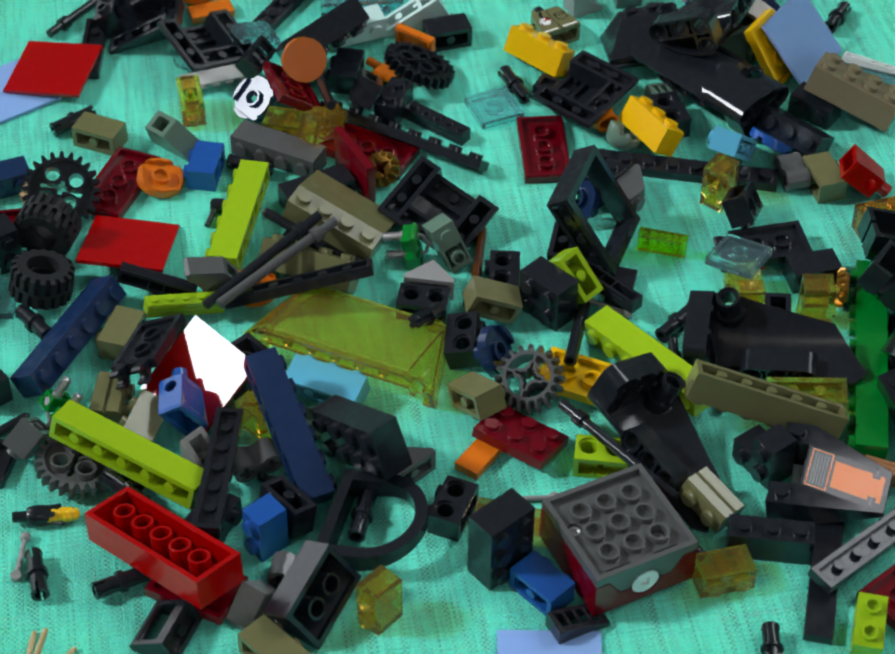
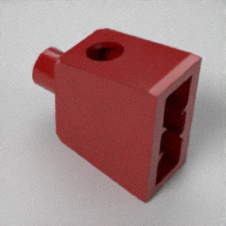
(863, 173)

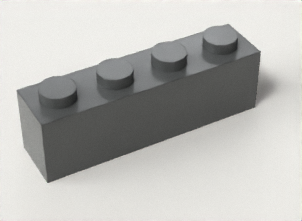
(279, 148)

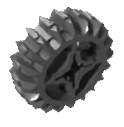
(534, 358)

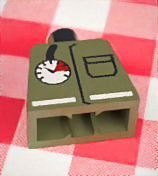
(556, 23)

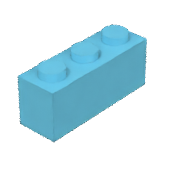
(731, 143)
(322, 380)

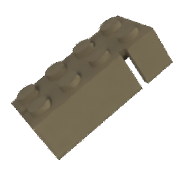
(853, 90)

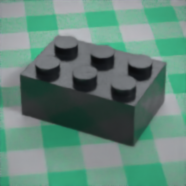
(499, 537)

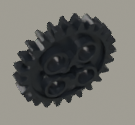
(419, 65)
(67, 170)

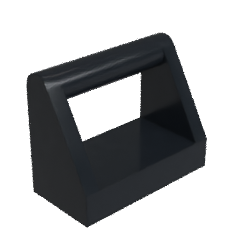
(176, 631)

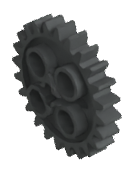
(67, 469)

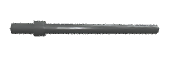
(314, 235)

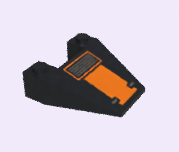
(833, 484)

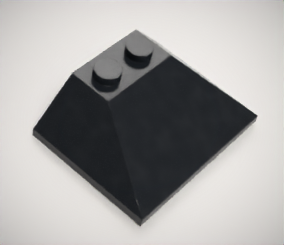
(143, 21)
(627, 28)
(206, 44)
(587, 90)
(426, 194)

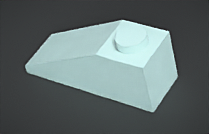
(414, 13)

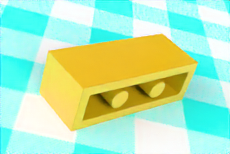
(539, 50)
(651, 125)

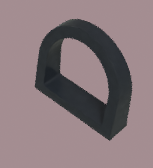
(370, 558)

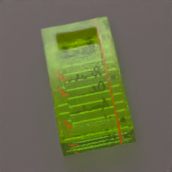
(662, 242)

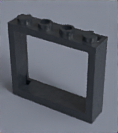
(573, 222)

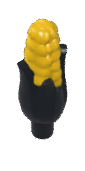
(46, 515)

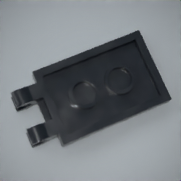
(784, 238)
(146, 349)

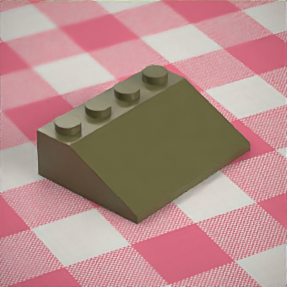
(359, 220)

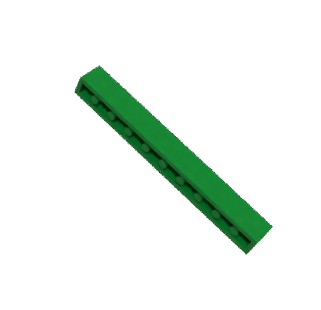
(869, 335)

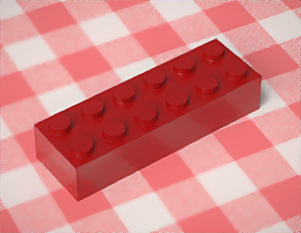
(164, 547)

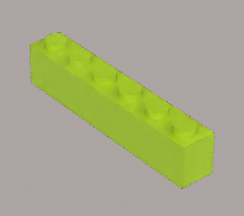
(240, 212)
(625, 340)
(127, 453)

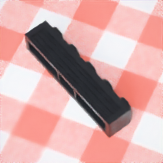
(437, 123)
(153, 280)
(617, 290)

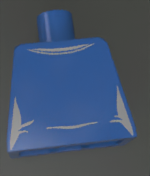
(182, 402)

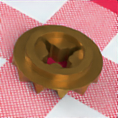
(391, 169)
(843, 280)

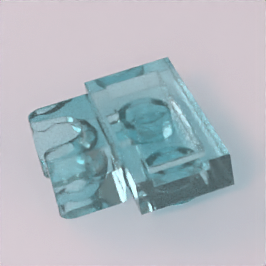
(249, 31)

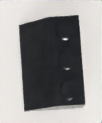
(313, 593)

